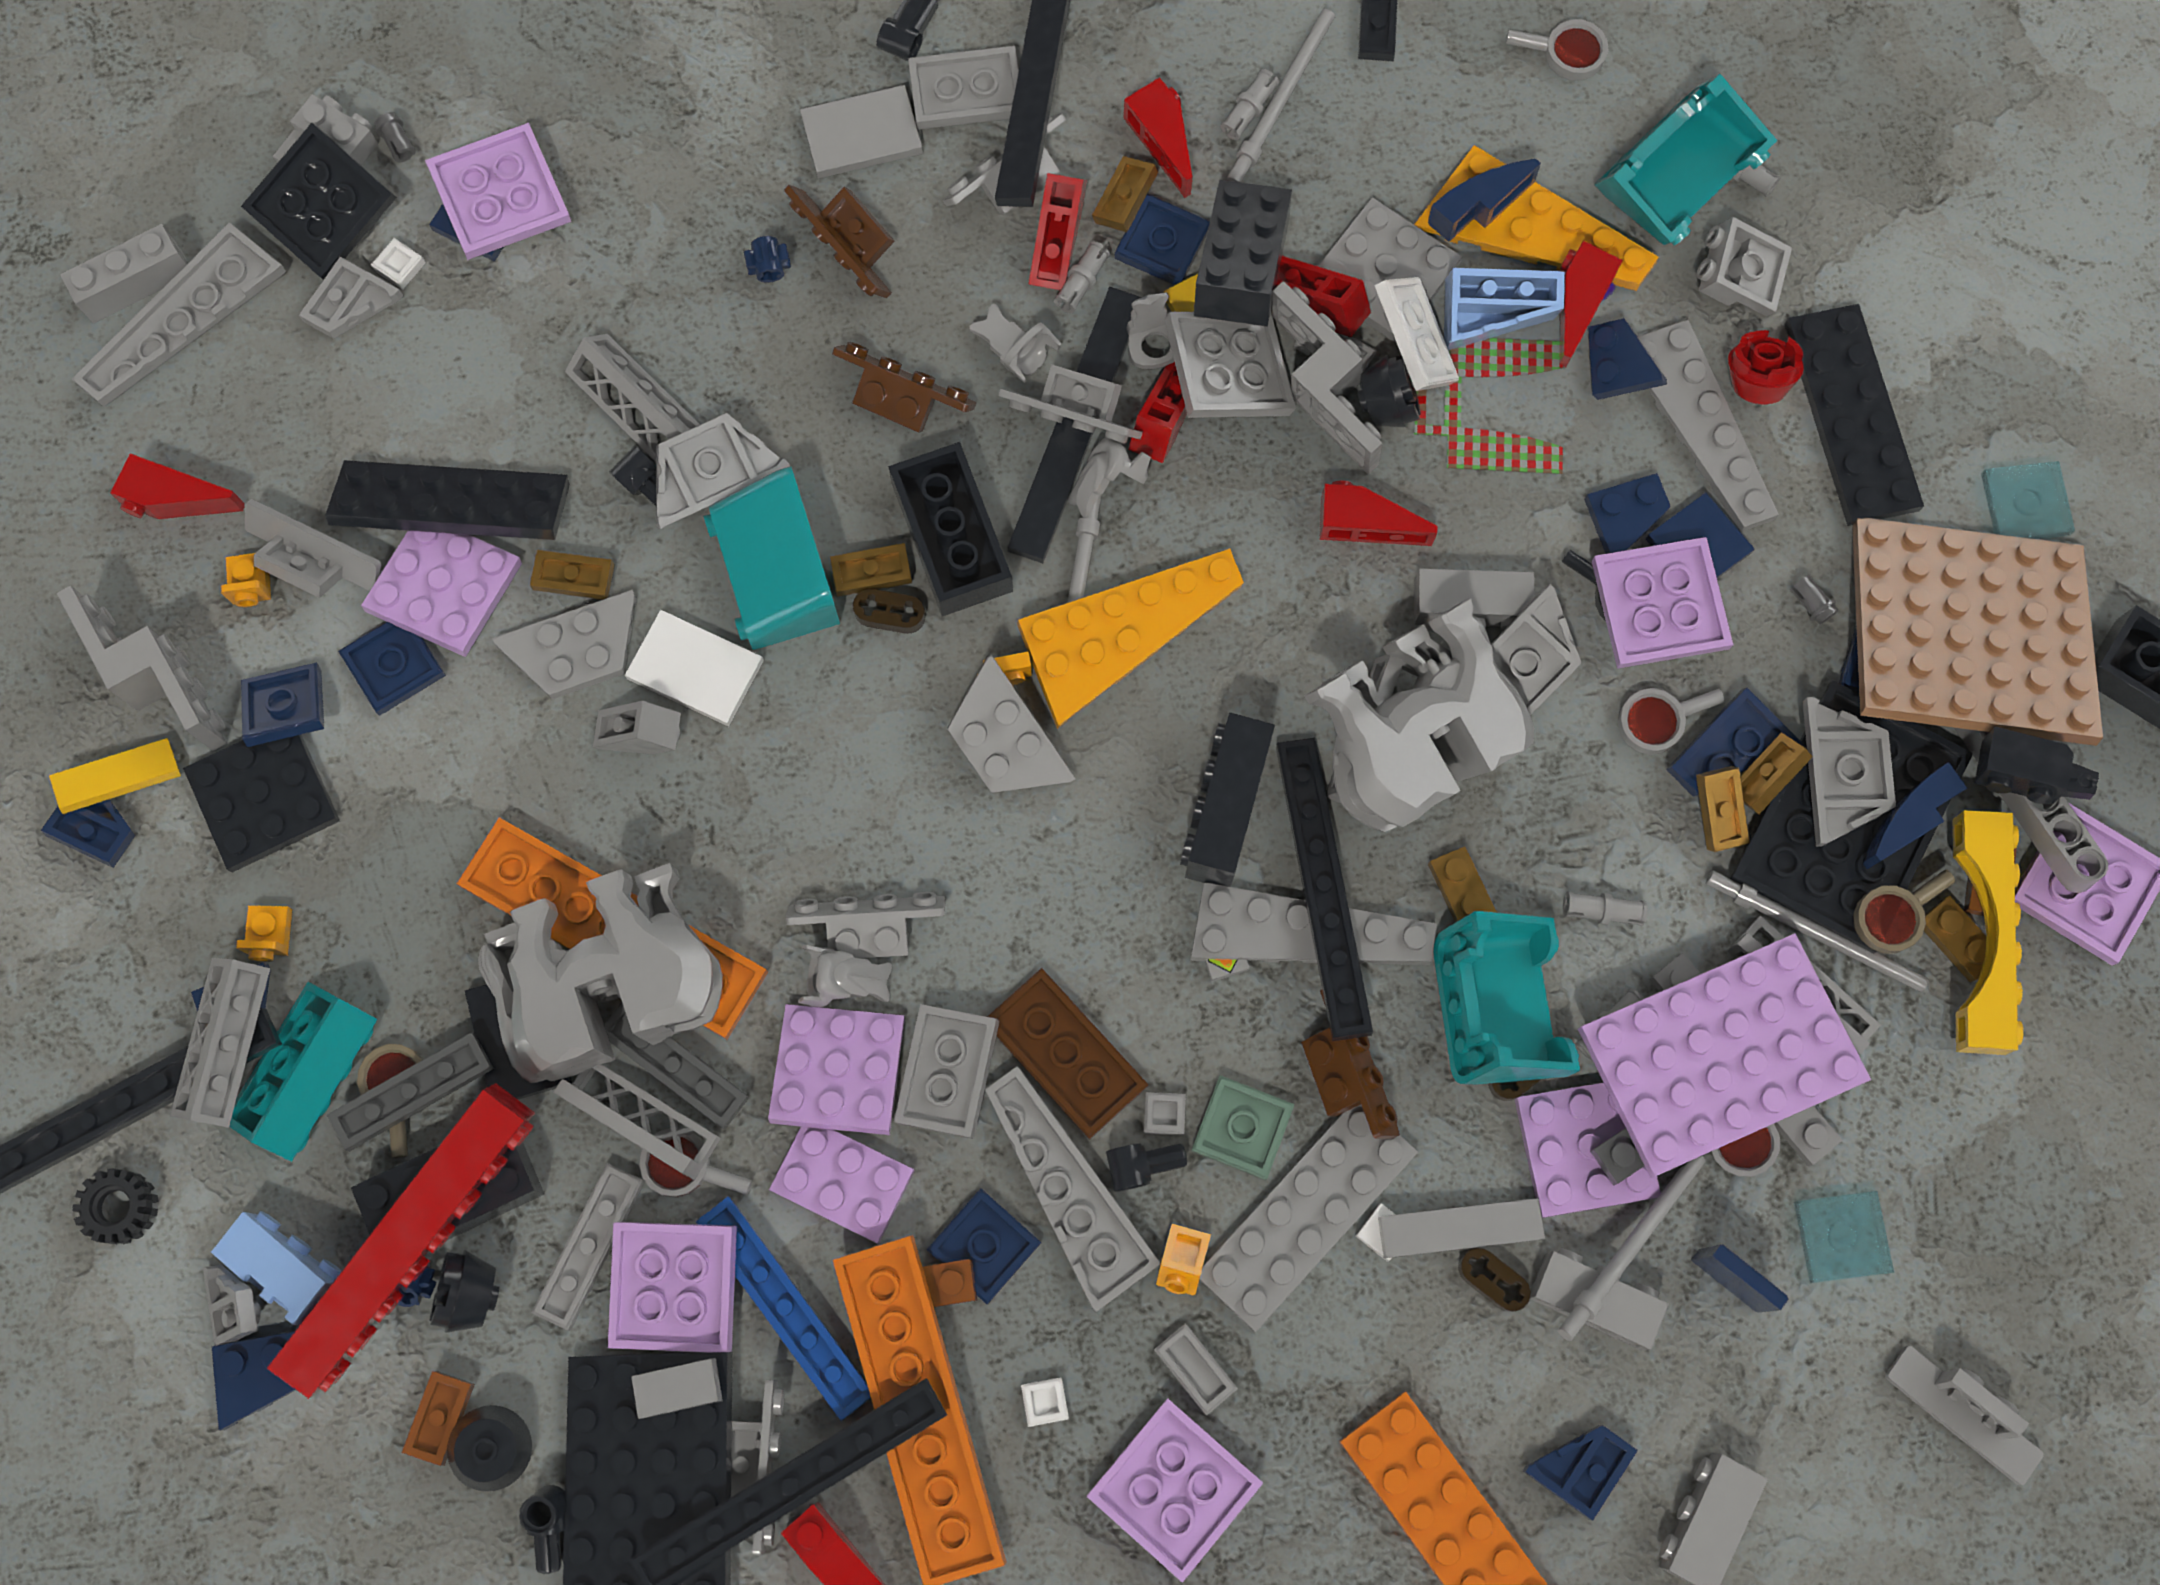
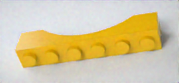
(1985, 851)

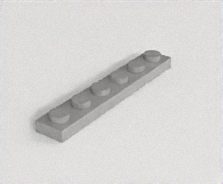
(1804, 1131)

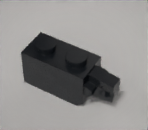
(2032, 768)

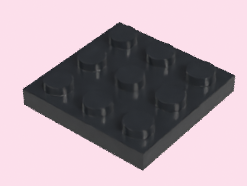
(318, 201)
(260, 798)

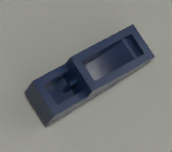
(1482, 197)
(1914, 814)

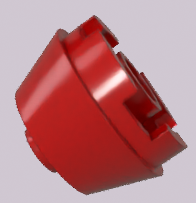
(1764, 367)

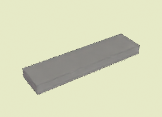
(1461, 1228)
(587, 1247)

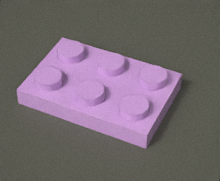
(842, 1181)

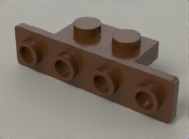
(851, 233)
(897, 393)
(1350, 1079)

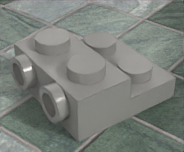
(349, 133)
(1744, 266)

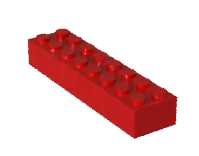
(398, 1245)

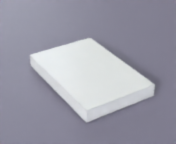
(1417, 333)
(694, 668)

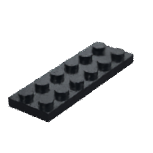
(1854, 415)
(448, 500)

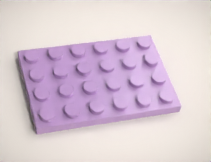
(1723, 1055)

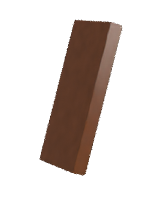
(1066, 1054)

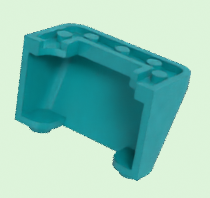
(1686, 160)
(772, 561)
(1498, 999)

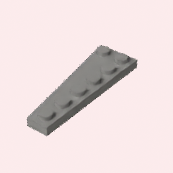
(195, 300)
(1707, 425)
(1277, 928)
(1085, 1217)

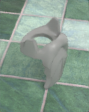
(1146, 320)
(1018, 350)
(1103, 466)
(840, 975)

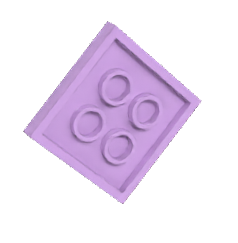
(498, 191)
(442, 587)
(1662, 602)
(2108, 912)
(837, 1069)
(1558, 1137)
(672, 1287)
(1174, 1490)

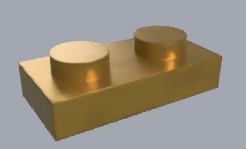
(1125, 194)
(870, 569)
(572, 574)
(1772, 772)
(1722, 809)
(1460, 884)
(1957, 937)

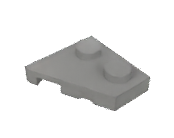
(347, 299)
(230, 1305)

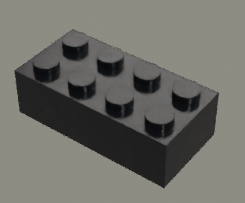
(1242, 253)
(951, 529)
(2131, 664)
(1230, 797)
(508, 1190)

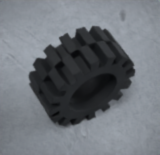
(94, 1195)

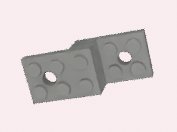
(1327, 376)
(143, 667)

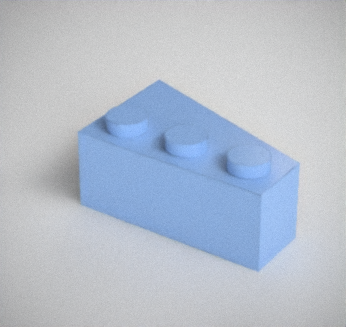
(1498, 302)
(276, 1264)

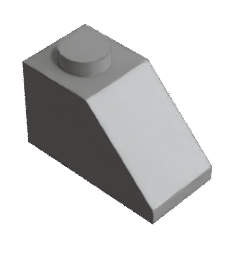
(637, 728)

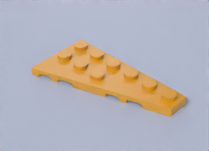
(1542, 227)
(1107, 635)

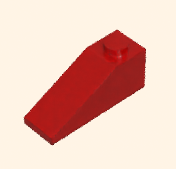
(1158, 122)
(1057, 230)
(1585, 285)
(1329, 292)
(1160, 417)
(168, 493)
(1364, 516)
(828, 1550)

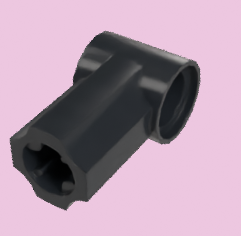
(904, 32)

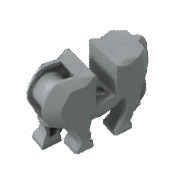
(1386, 750)
(644, 957)

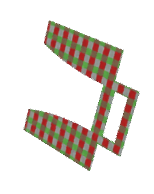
(1486, 448)

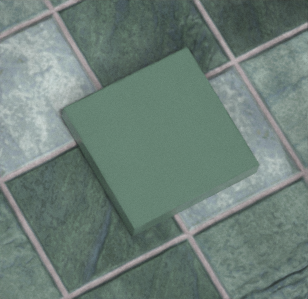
(1242, 1127)

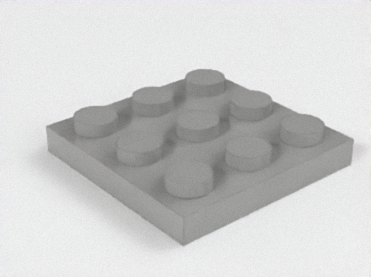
(1389, 247)
(1229, 367)

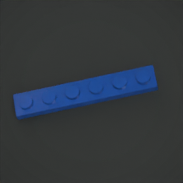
(791, 1315)

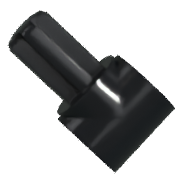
(637, 474)
(1133, 1166)
(545, 1528)

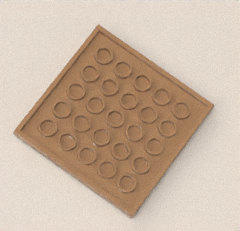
(1974, 631)

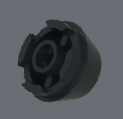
(1389, 393)
(464, 1292)
(489, 1448)

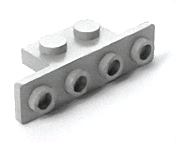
(989, 171)
(1077, 397)
(304, 554)
(867, 926)
(1969, 1411)
(753, 1452)

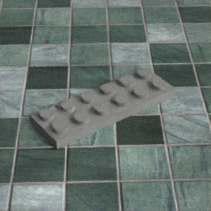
(1304, 1217)

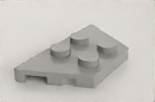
(708, 466)
(575, 646)
(1537, 649)
(1004, 736)
(1847, 771)

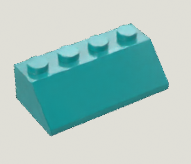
(298, 1078)

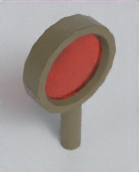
(1894, 918)
(379, 1067)

